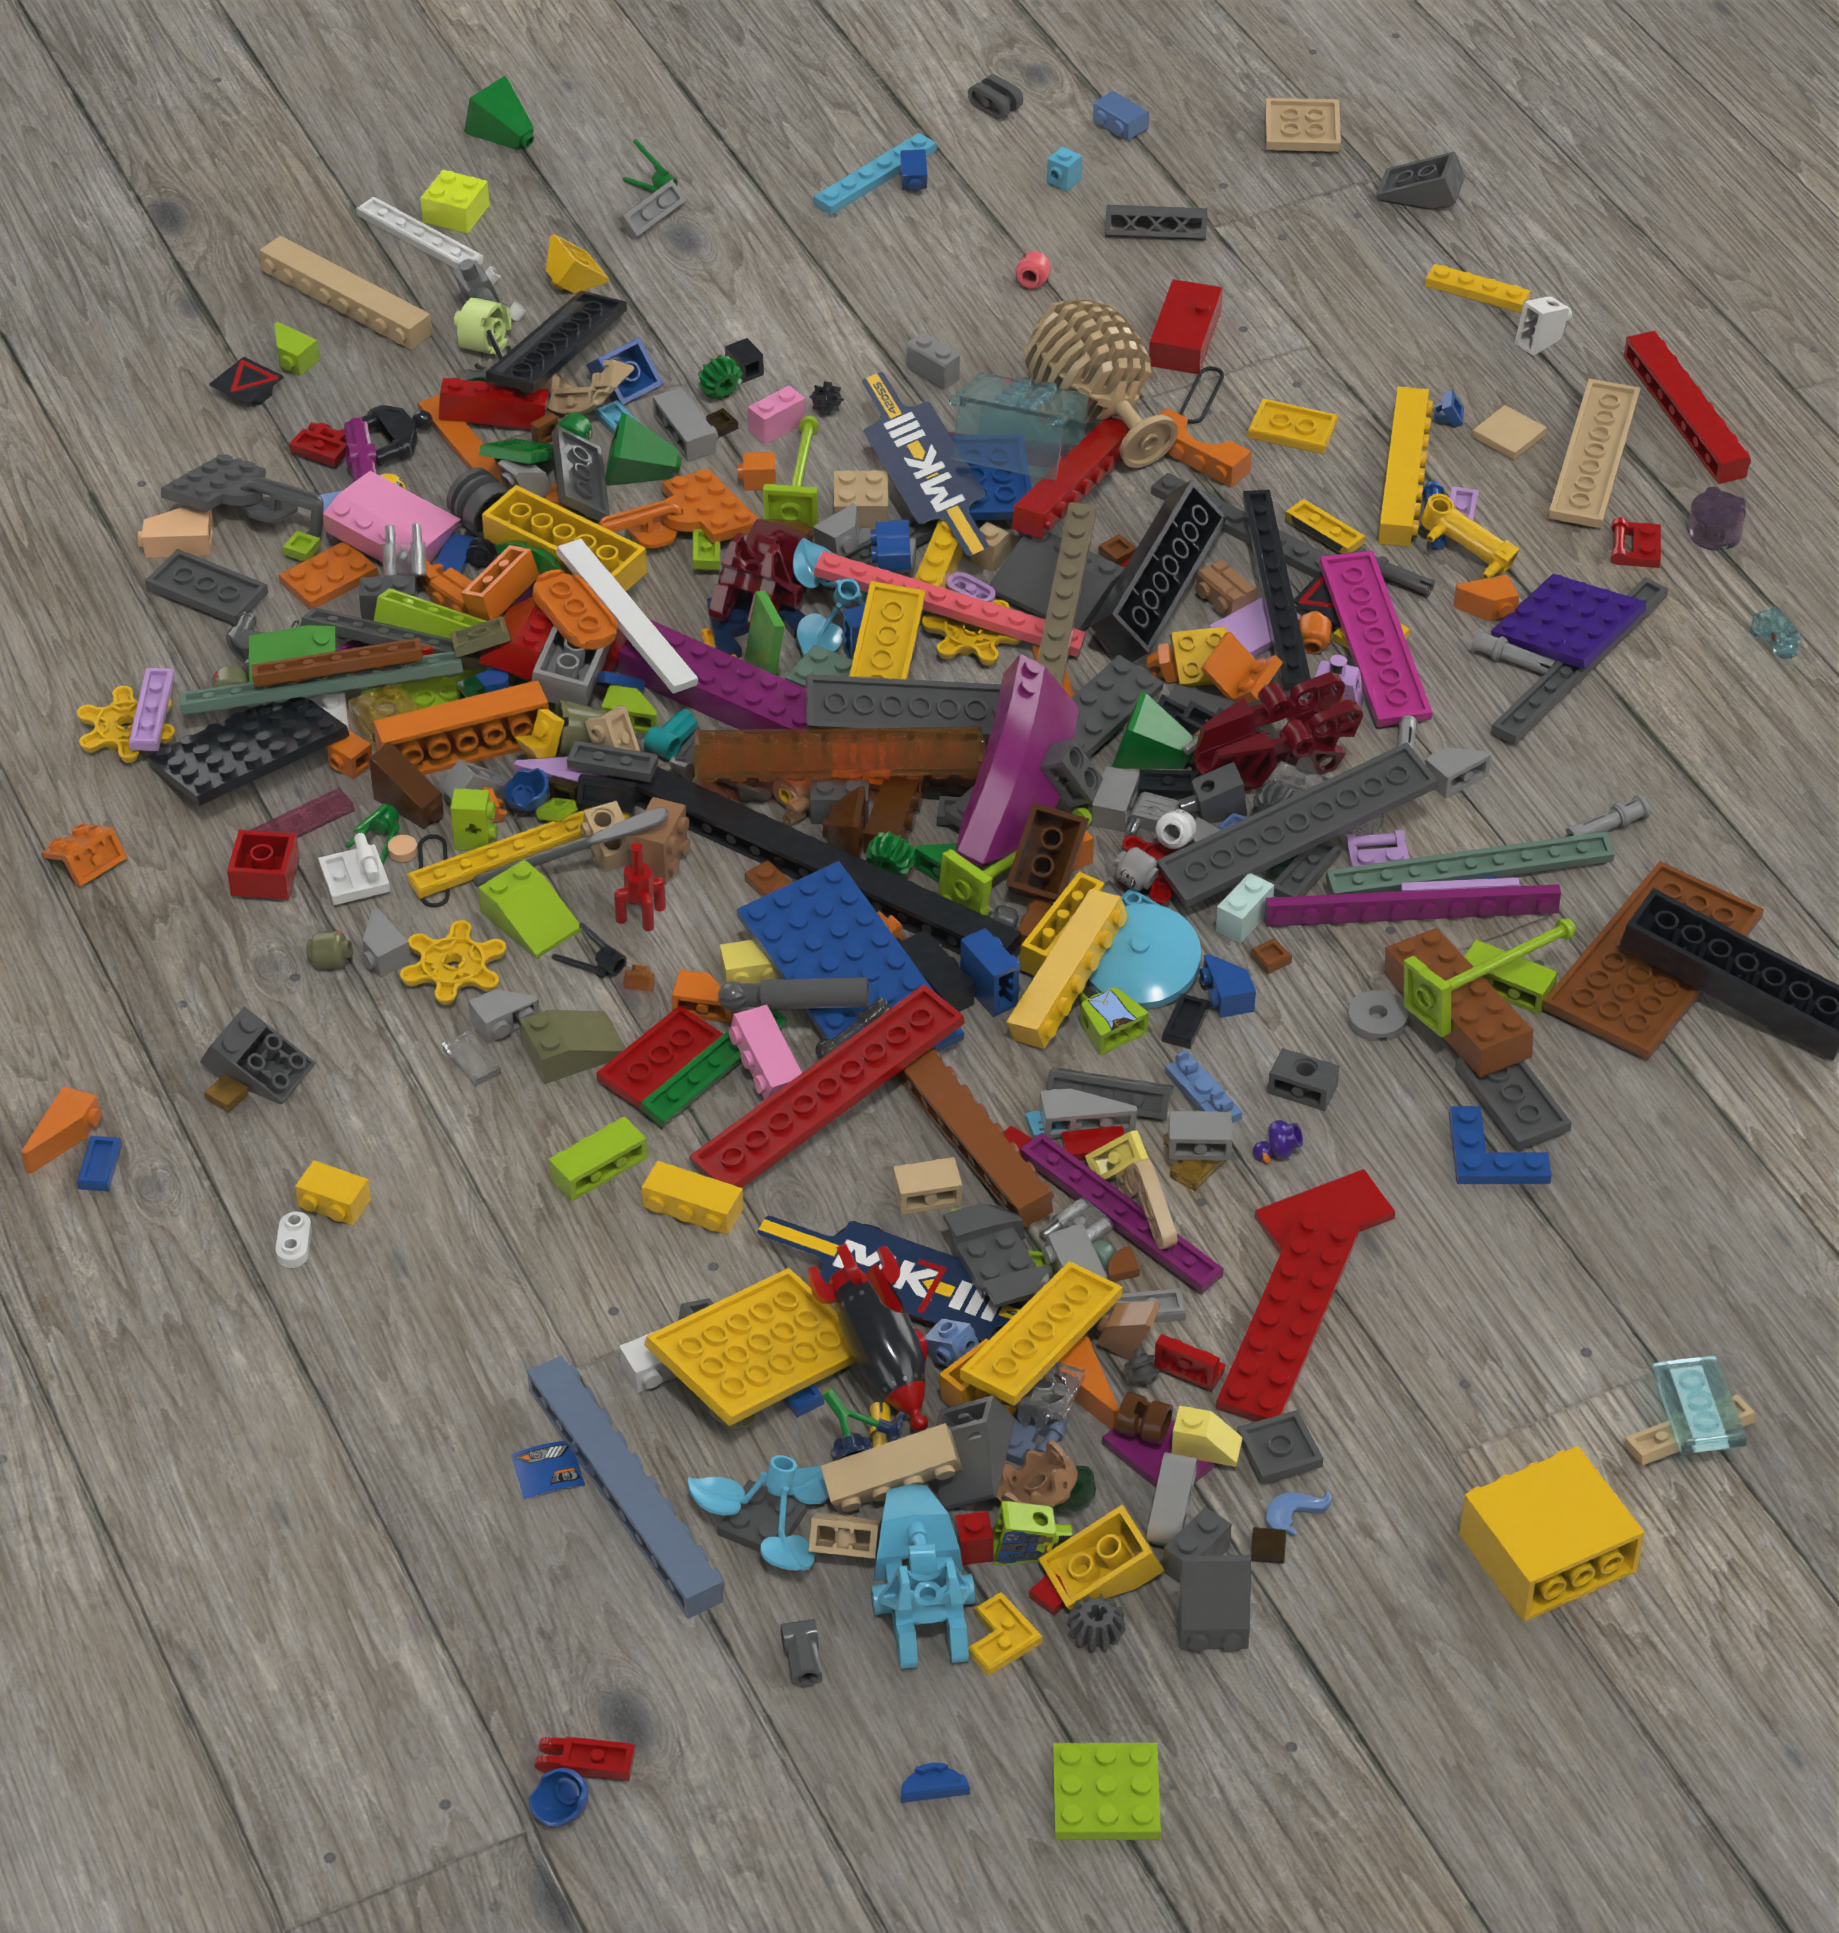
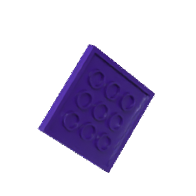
(1569, 620)

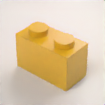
(333, 1192)

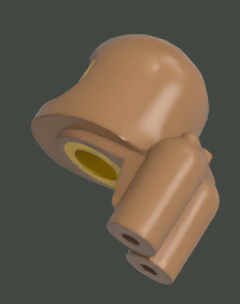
(793, 797)

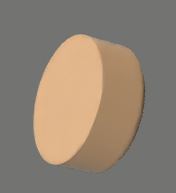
(402, 848)

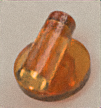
(639, 978)

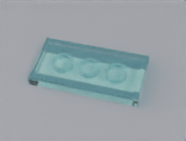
(1699, 1404)

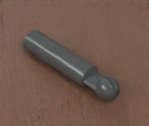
(797, 993)

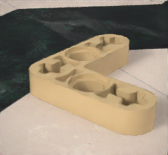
(1142, 1181)

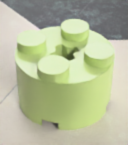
(477, 318)

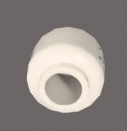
(1169, 835)

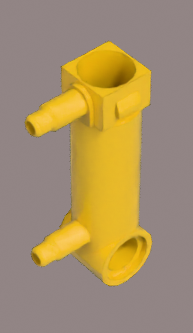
(1443, 518)

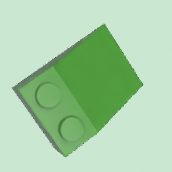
(290, 644)

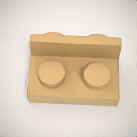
(613, 730)

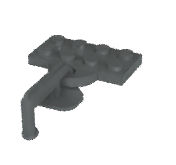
(243, 485)

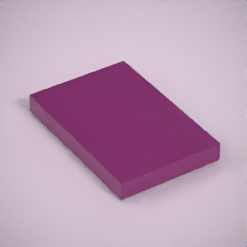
(1145, 1456)

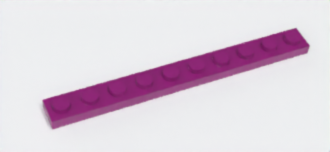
(1412, 905)

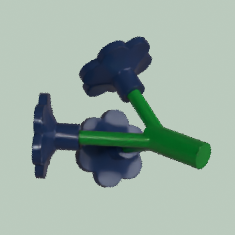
(853, 1443)

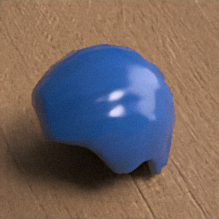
(527, 790)
(559, 1797)

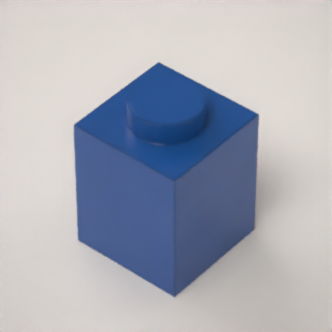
(913, 169)

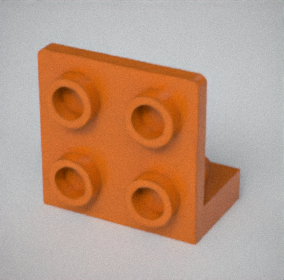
(1237, 671)
(87, 851)

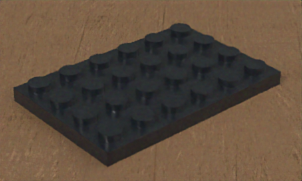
(246, 747)

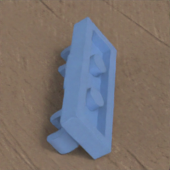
(1200, 1086)

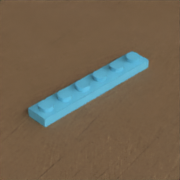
(870, 175)

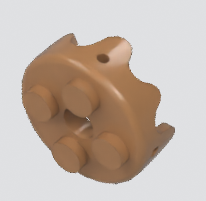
(1041, 1480)

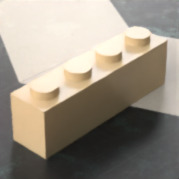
(894, 1464)

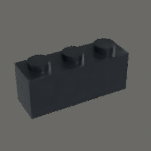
(940, 970)

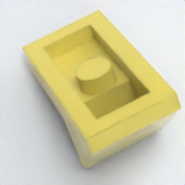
(1117, 1155)

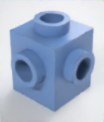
(950, 1341)

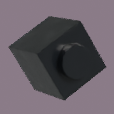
(747, 358)

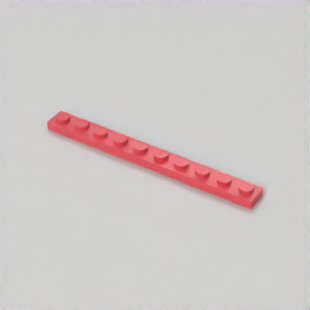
(945, 601)

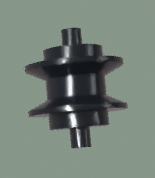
(480, 552)

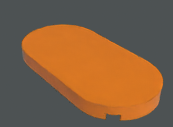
(575, 609)

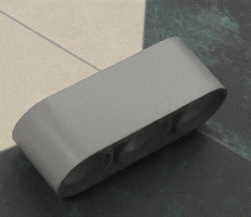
(1171, 1498)

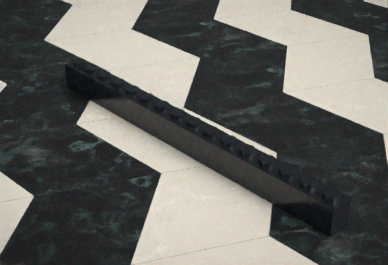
(801, 855)

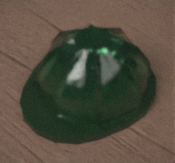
(1082, 1492)

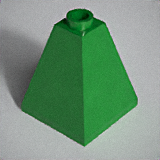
(499, 116)
(639, 455)
(1152, 739)

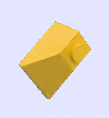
(572, 266)

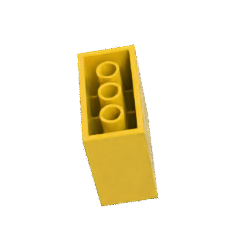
(1551, 1533)

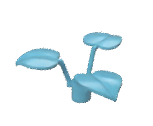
(814, 627)
(807, 1486)

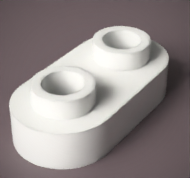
(293, 1239)

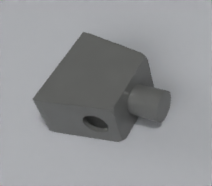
(1216, 795)

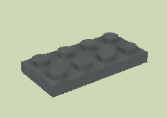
(580, 474)
(206, 586)
(1517, 1103)

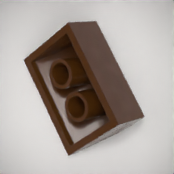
(1046, 853)

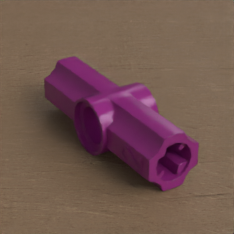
(359, 450)

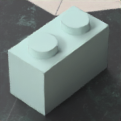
(1243, 908)

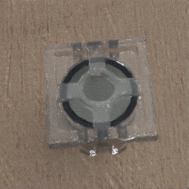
(1050, 1396)

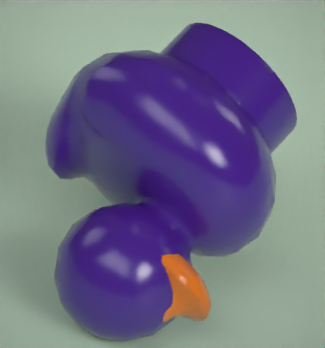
(1282, 1141)

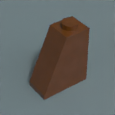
(404, 787)

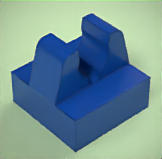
(1449, 409)

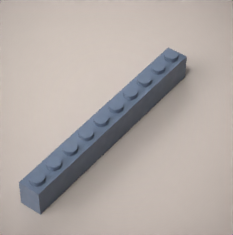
(626, 1487)

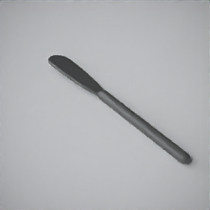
(619, 830)

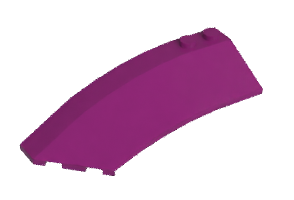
(1027, 719)

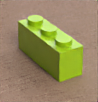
(1518, 982)
(598, 1158)

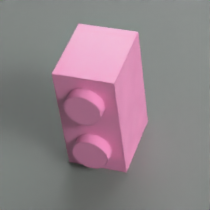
(776, 414)

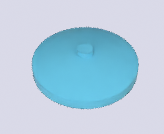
(1150, 957)

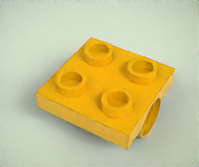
(1191, 651)

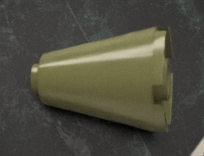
(574, 725)

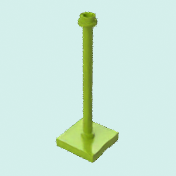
(795, 500)
(971, 886)
(1430, 996)

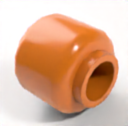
(1315, 632)

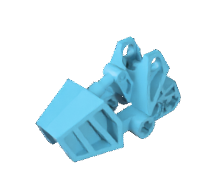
(933, 1587)

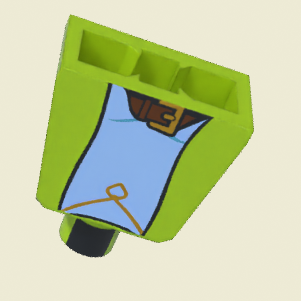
(1111, 1018)

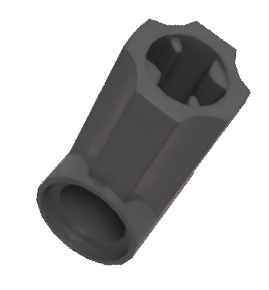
(801, 1645)

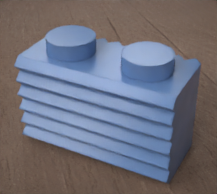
(1120, 115)

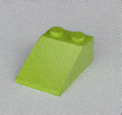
(527, 909)

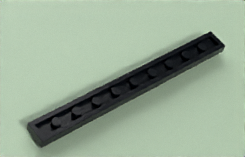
(1276, 588)

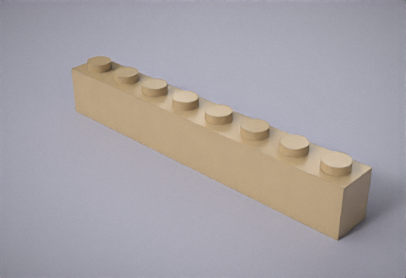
(346, 292)

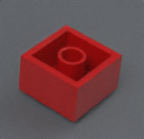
(263, 864)

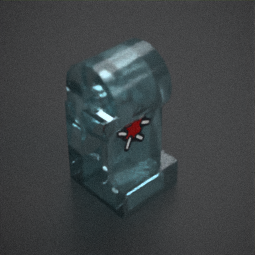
(1777, 631)

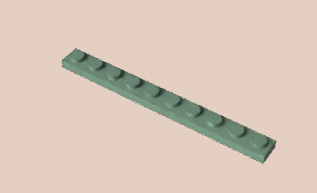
(243, 694)
(1473, 864)

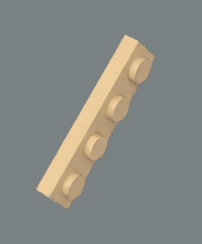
(1660, 1440)

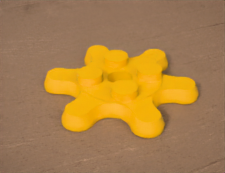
(964, 642)
(108, 723)
(454, 947)

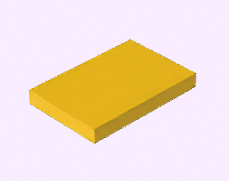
(1293, 426)

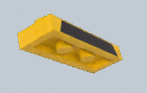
(1325, 527)

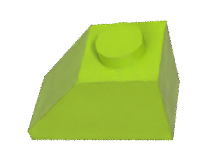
(295, 349)
(640, 711)

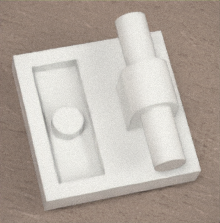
(354, 873)

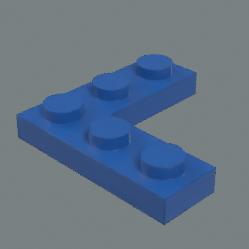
(1478, 1167)

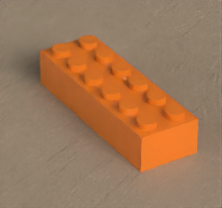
(464, 728)

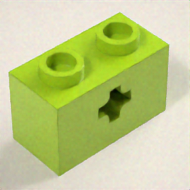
(472, 819)

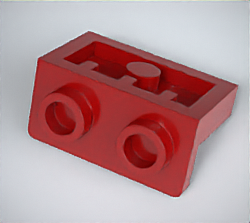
(1188, 1362)

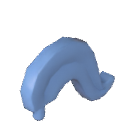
(1283, 1507)

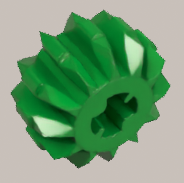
(719, 377)
(891, 853)

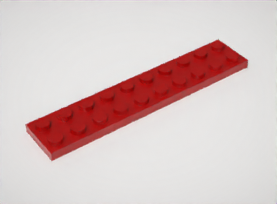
(828, 1088)

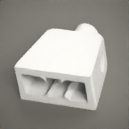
(1541, 324)

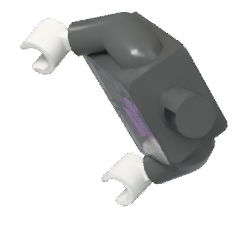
(479, 284)

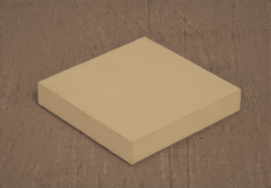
(1509, 432)

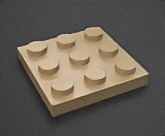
(1302, 124)

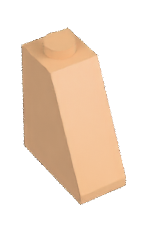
(179, 529)

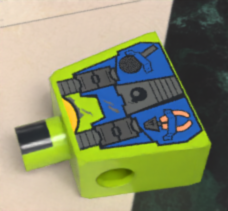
(1025, 1533)

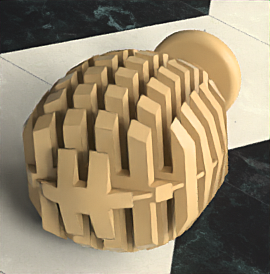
(1100, 355)

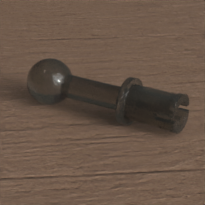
(864, 1018)

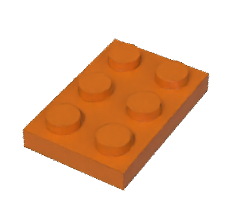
(327, 575)

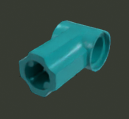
(668, 739)

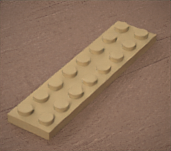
(1594, 453)

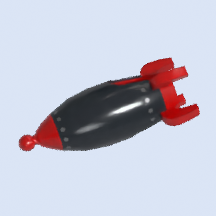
(878, 1330)

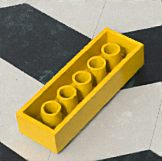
(546, 525)

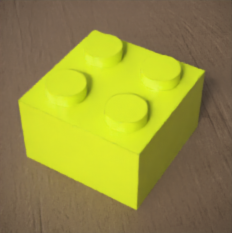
(455, 201)

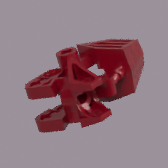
(761, 565)
(1310, 730)

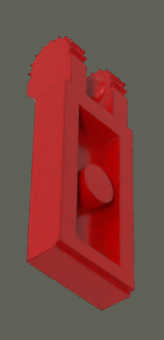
(587, 1757)

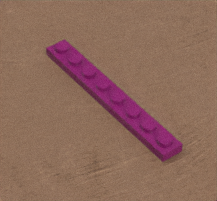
(1123, 1212)

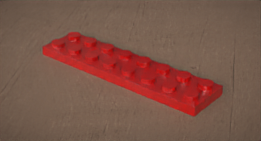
(1287, 1317)

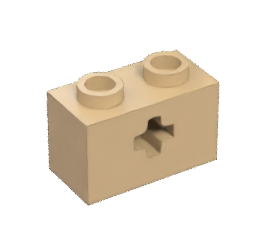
(844, 1535)

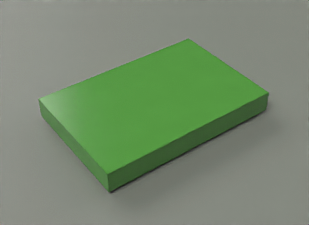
(764, 634)

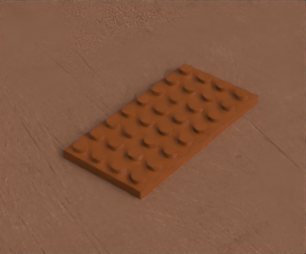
(1626, 996)

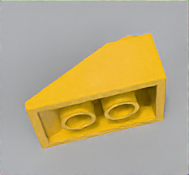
(1102, 1559)

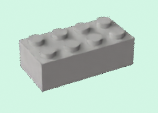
(568, 670)

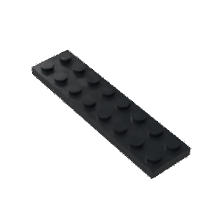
(556, 341)

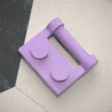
(1379, 855)

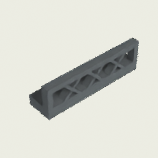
(1156, 215)
(1149, 1097)

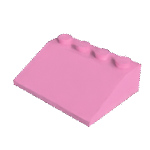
(371, 503)

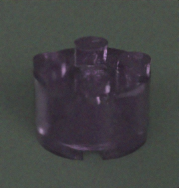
(1716, 519)

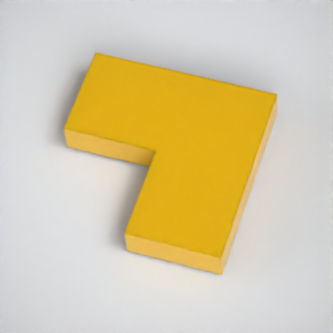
(1009, 1635)

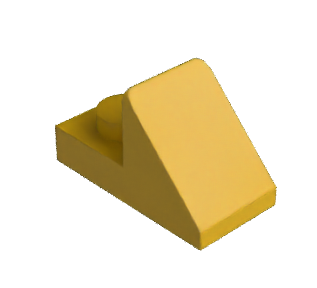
(545, 736)

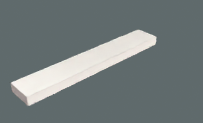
(416, 233)

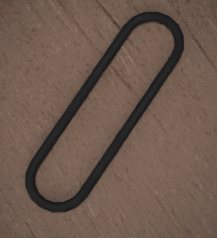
(1211, 398)
(420, 858)

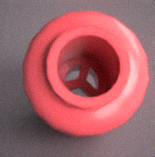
(1033, 270)

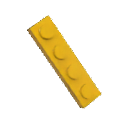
(1477, 287)

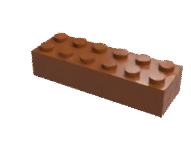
(1482, 1022)

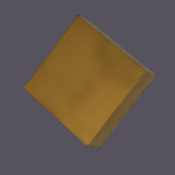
(226, 1093)

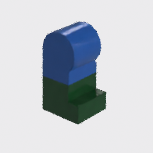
(482, 683)

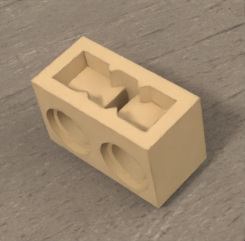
(607, 815)

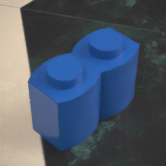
(892, 545)

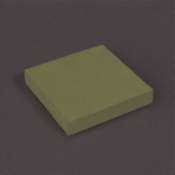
(480, 636)

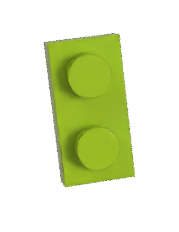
(705, 553)

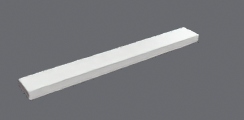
(629, 617)

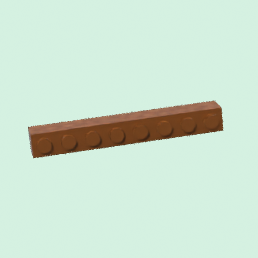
(977, 1138)

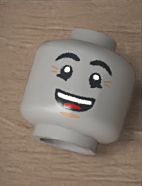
(1136, 869)

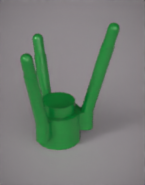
(659, 178)
(381, 821)

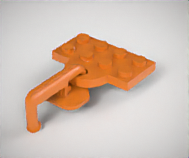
(692, 503)

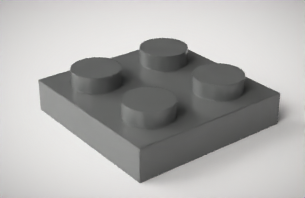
(1280, 1447)
(760, 1518)

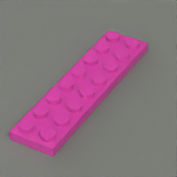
(1375, 637)

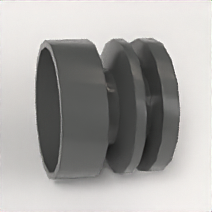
(472, 496)

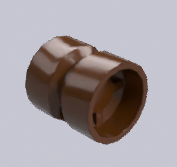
(1144, 1418)

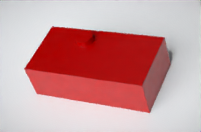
(1185, 326)

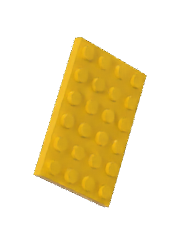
(754, 1346)

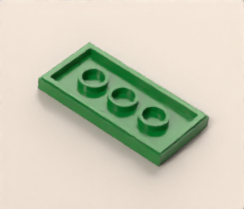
(518, 450)

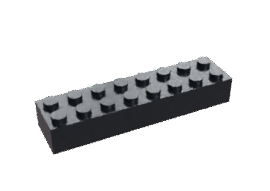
(1159, 572)
(1736, 971)

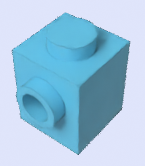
(1064, 169)

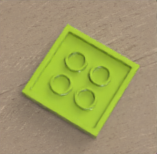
(1106, 1791)

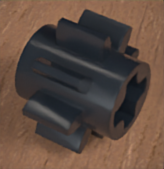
(831, 393)

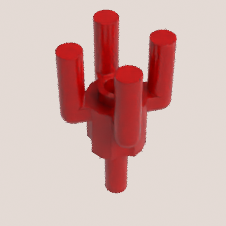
(640, 888)

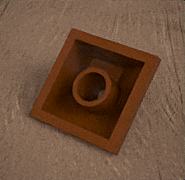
(847, 822)

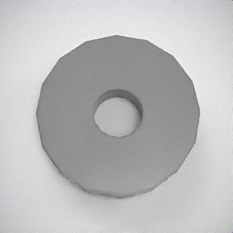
(1377, 1002)

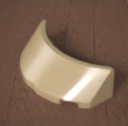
(567, 398)

